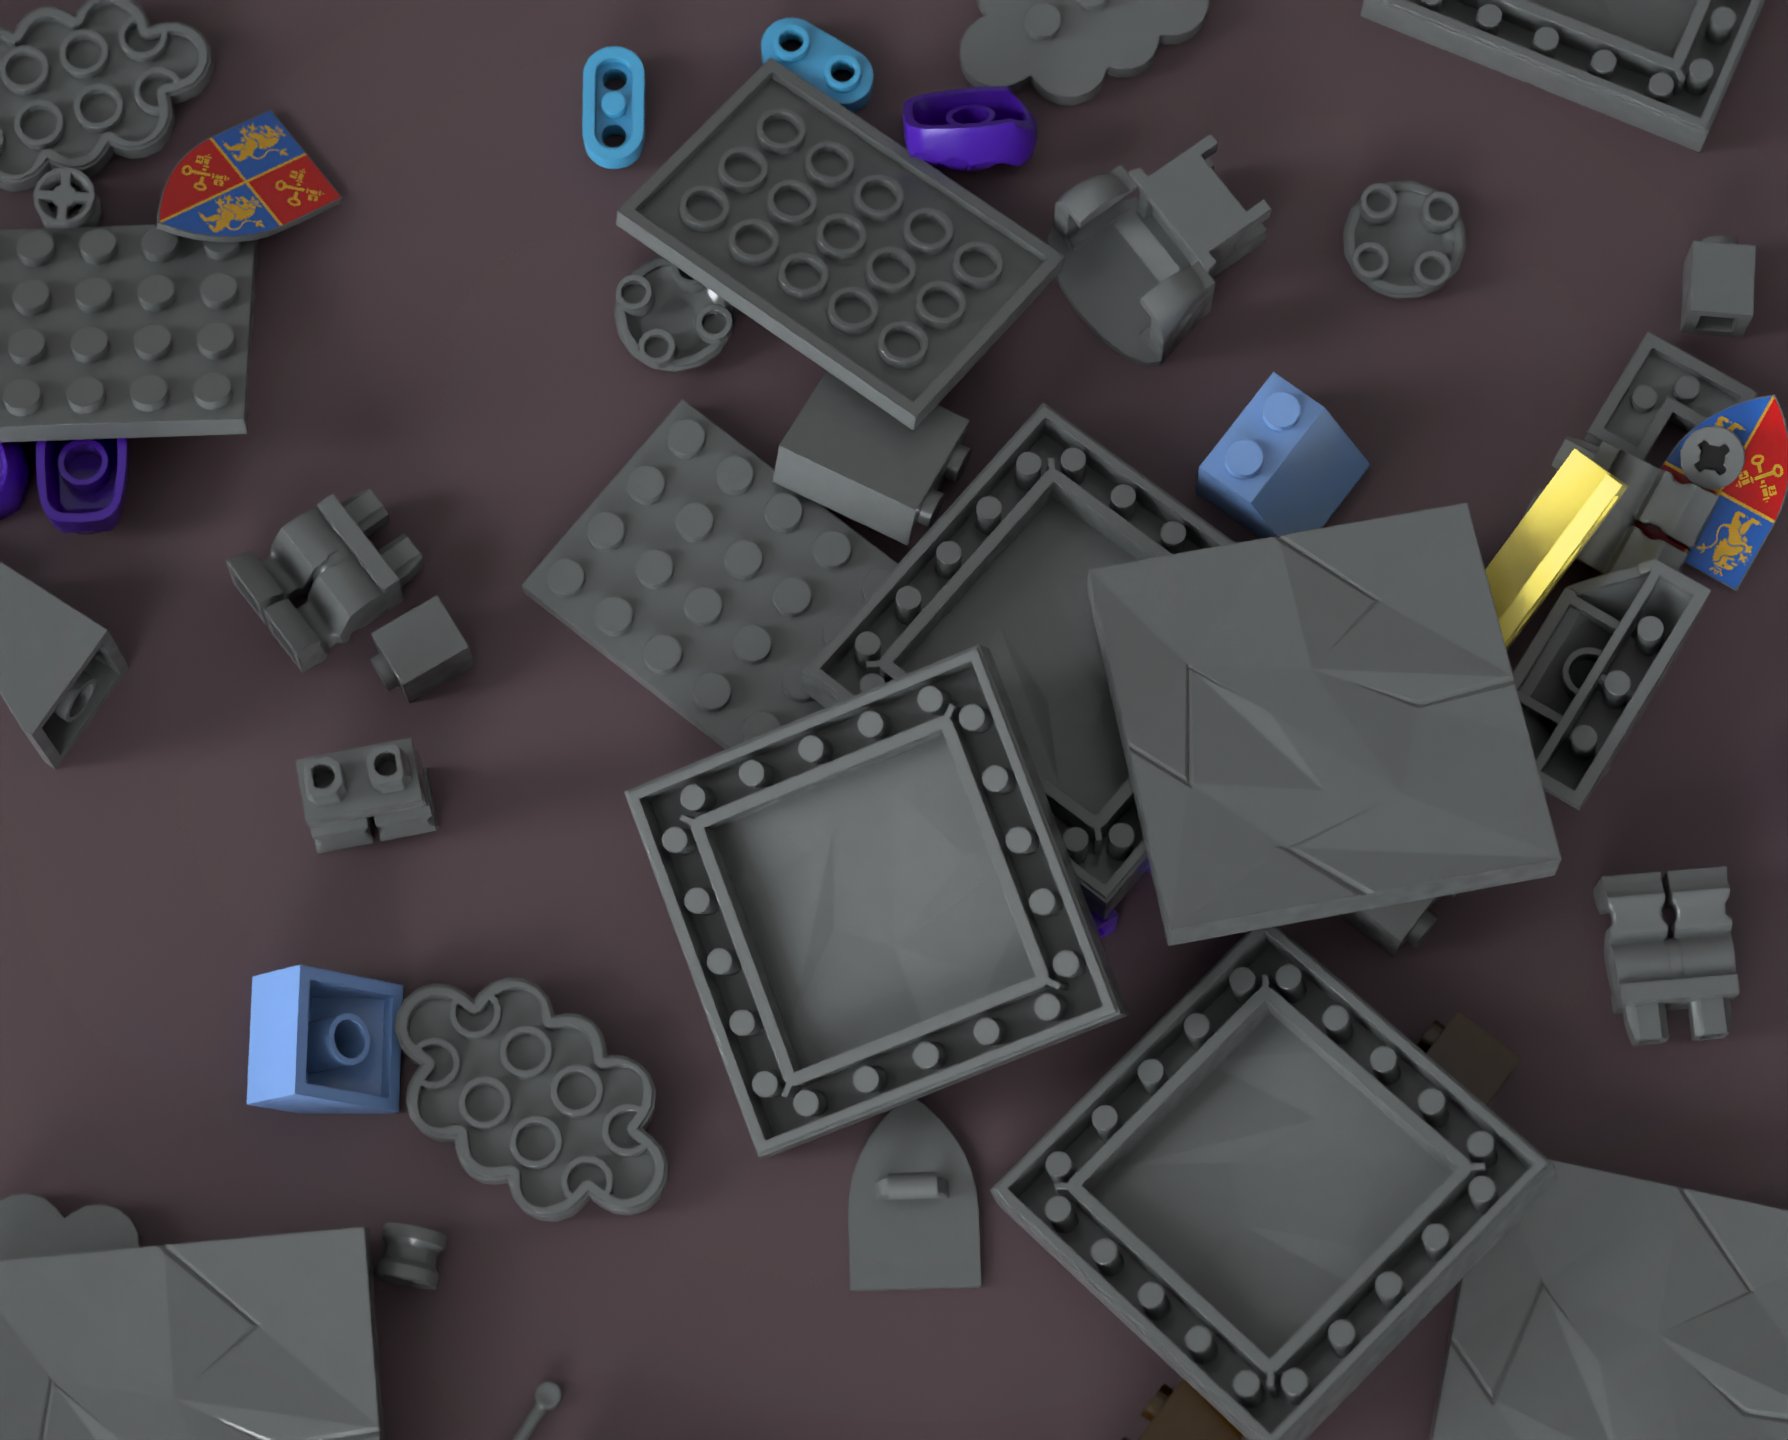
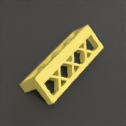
(1549, 540)

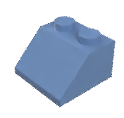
(1281, 464)
(323, 1043)

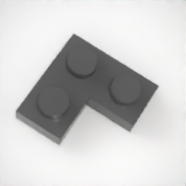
(1660, 388)

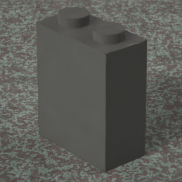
(870, 463)

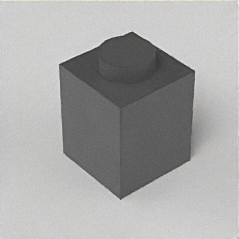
(1718, 287)
(420, 650)

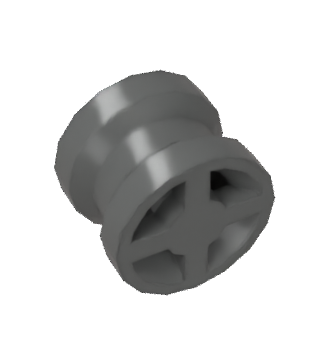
(60, 192)
(1721, 453)
(410, 1256)

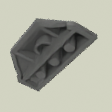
(1600, 669)

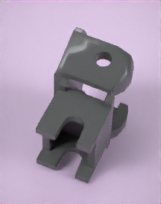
(1148, 262)

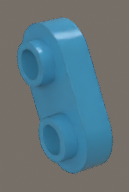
(819, 59)
(612, 111)

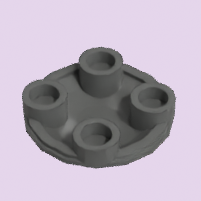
(1404, 239)
(671, 317)

